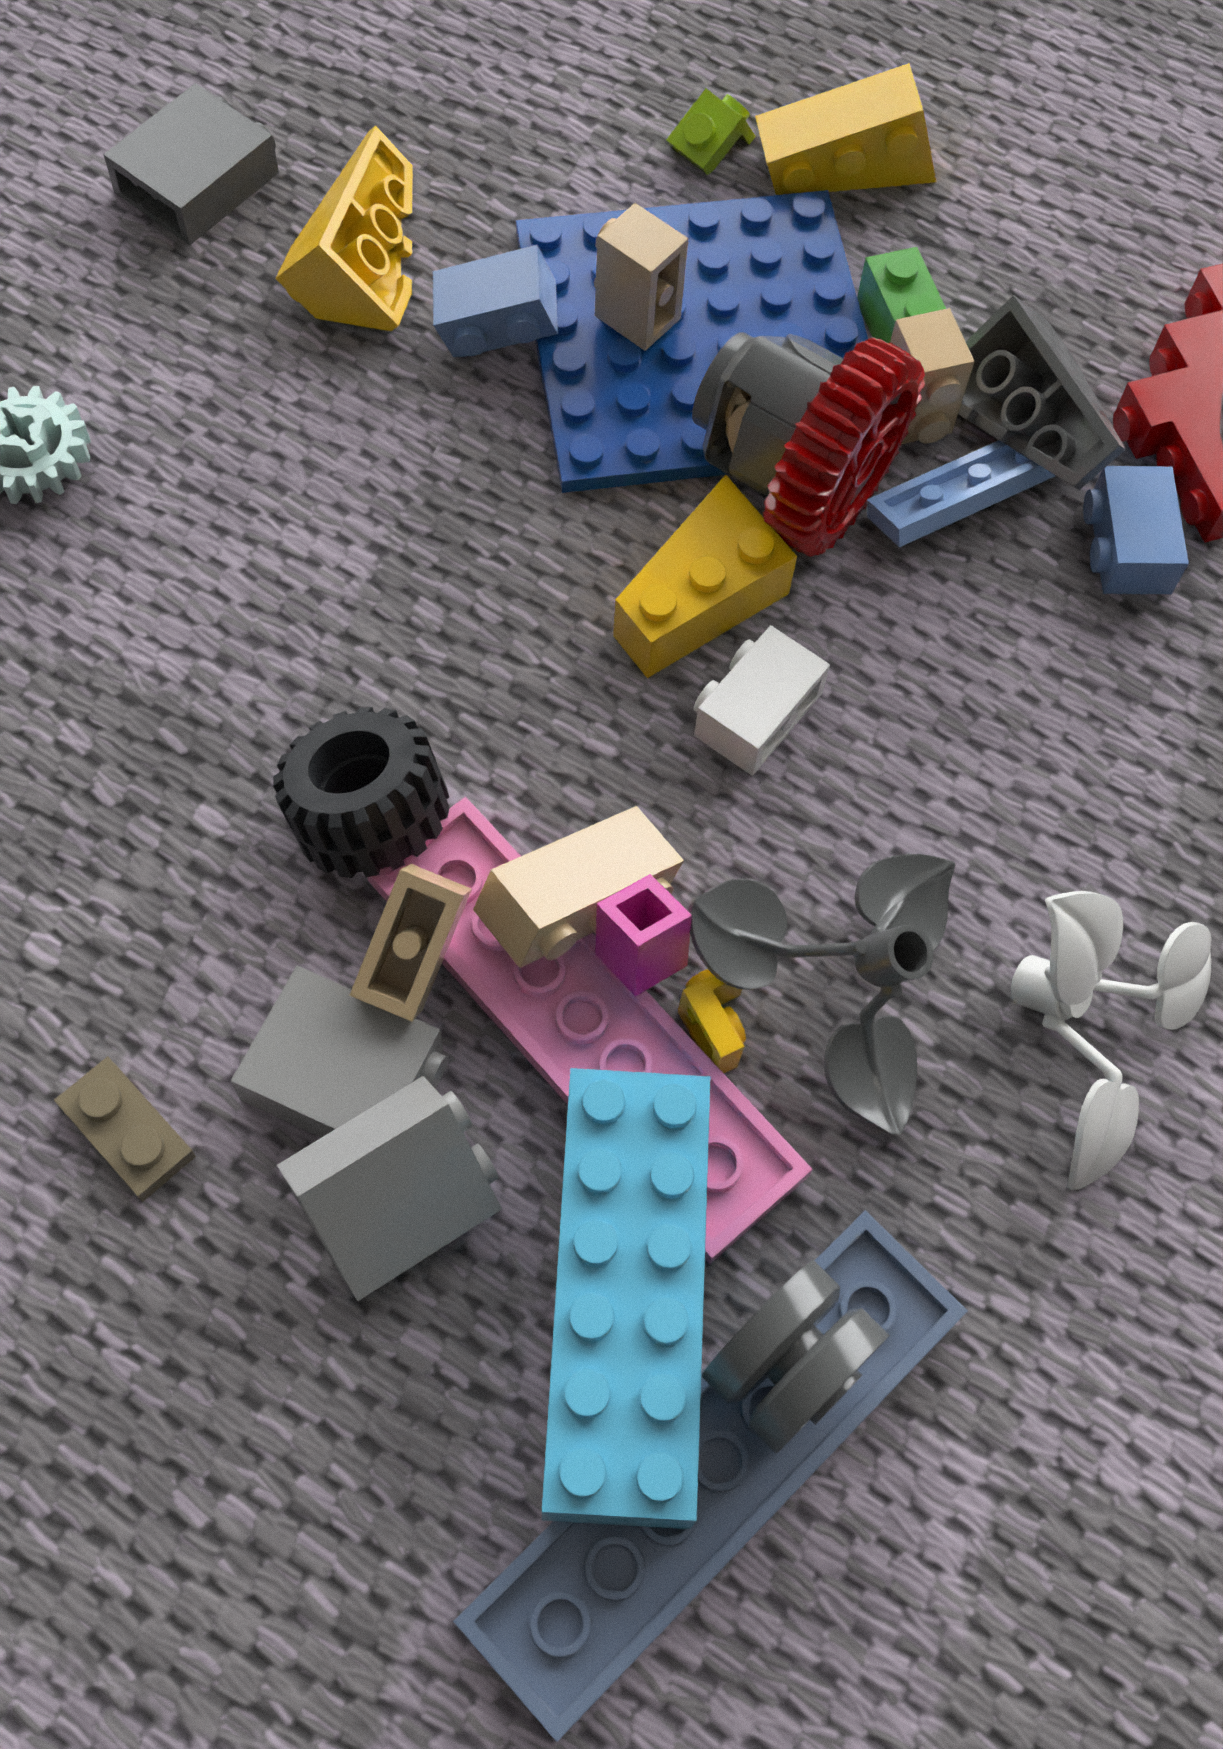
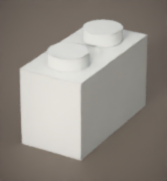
(759, 699)

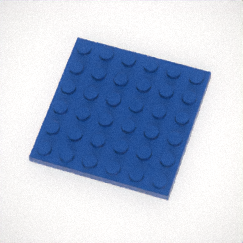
(749, 269)

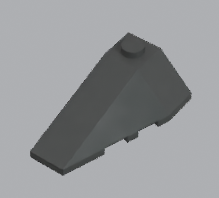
(1036, 396)

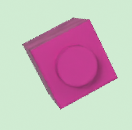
(642, 934)

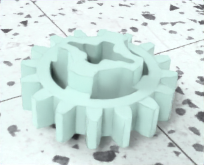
(39, 444)

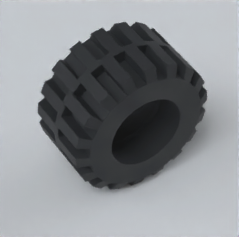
(362, 792)

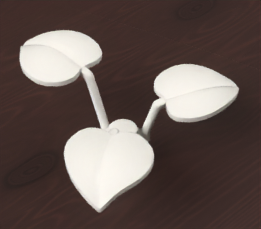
(1084, 942)

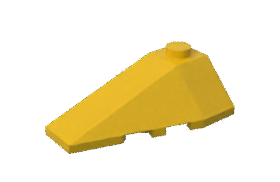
(353, 245)

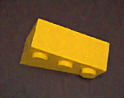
(703, 581)

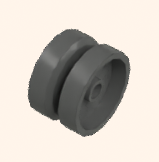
(789, 1350)

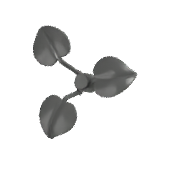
(906, 901)

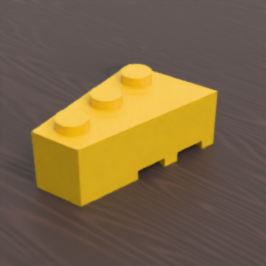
(850, 137)

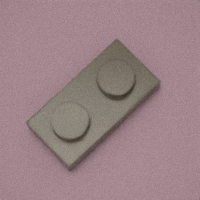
(125, 1128)

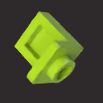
(711, 130)

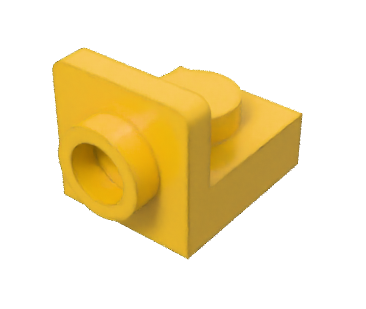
(711, 1026)

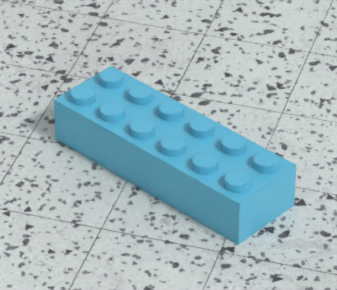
(629, 1302)

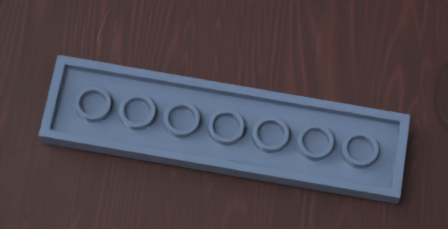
(599, 1594)

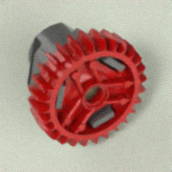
(807, 427)

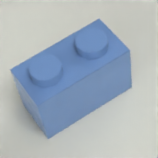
(495, 302)
(1136, 530)

